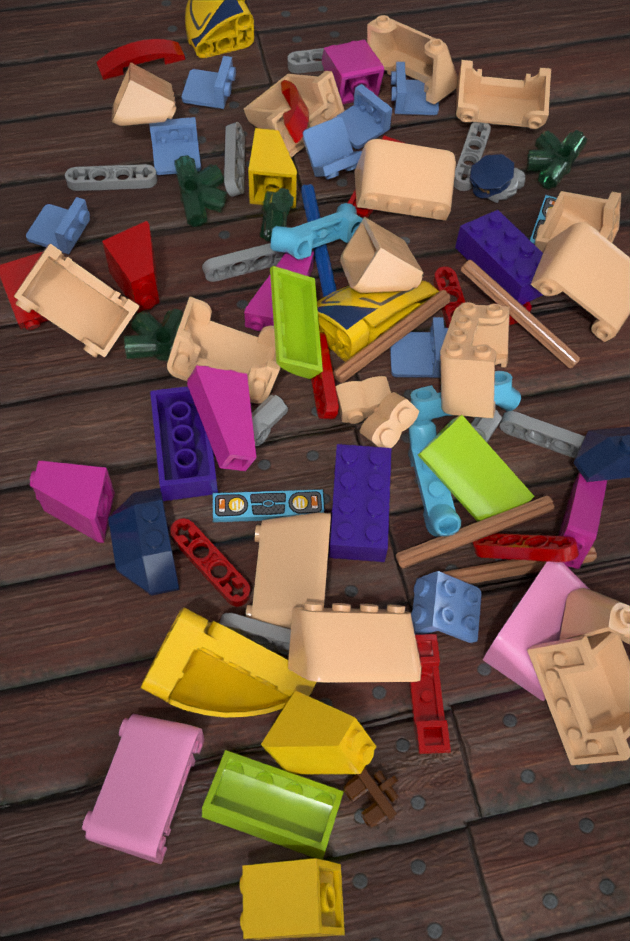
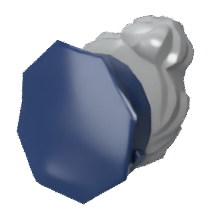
(496, 178)

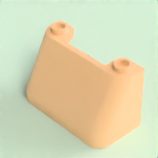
(424, 56)
(502, 99)
(590, 273)
(75, 301)
(223, 348)
(289, 566)
(594, 613)

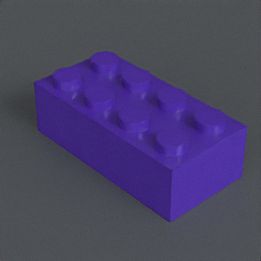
(502, 254)
(181, 446)
(360, 503)

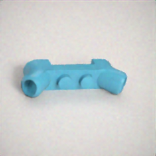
(302, 238)
(429, 401)
(436, 498)

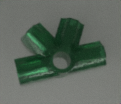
(554, 156)
(199, 189)
(275, 210)
(152, 337)

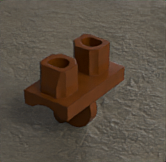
(381, 809)

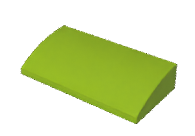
(296, 323)
(473, 471)
(272, 804)

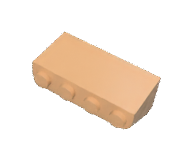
(143, 99)
(405, 179)
(379, 261)
(353, 644)

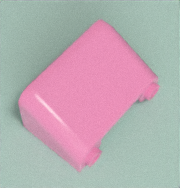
(532, 623)
(143, 786)

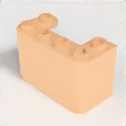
(468, 358)

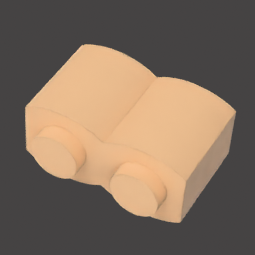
(361, 398)
(391, 418)

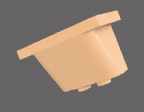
(317, 92)
(577, 208)
(587, 695)

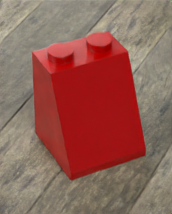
(133, 265)
(12, 276)

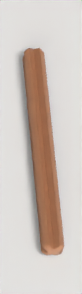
(520, 314)
(391, 336)
(475, 532)
(504, 569)

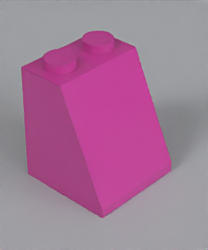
(351, 66)
(75, 495)

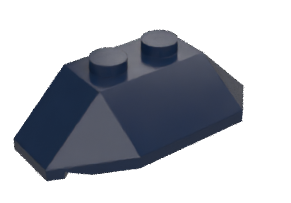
(604, 454)
(143, 543)

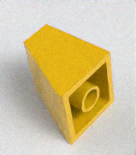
(270, 166)
(318, 739)
(292, 899)

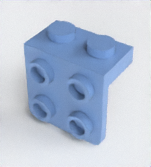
(209, 87)
(409, 94)
(366, 118)
(173, 140)
(330, 148)
(60, 225)
(419, 352)
(446, 606)

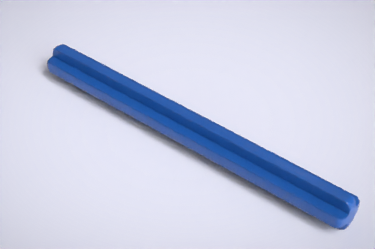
(320, 252)

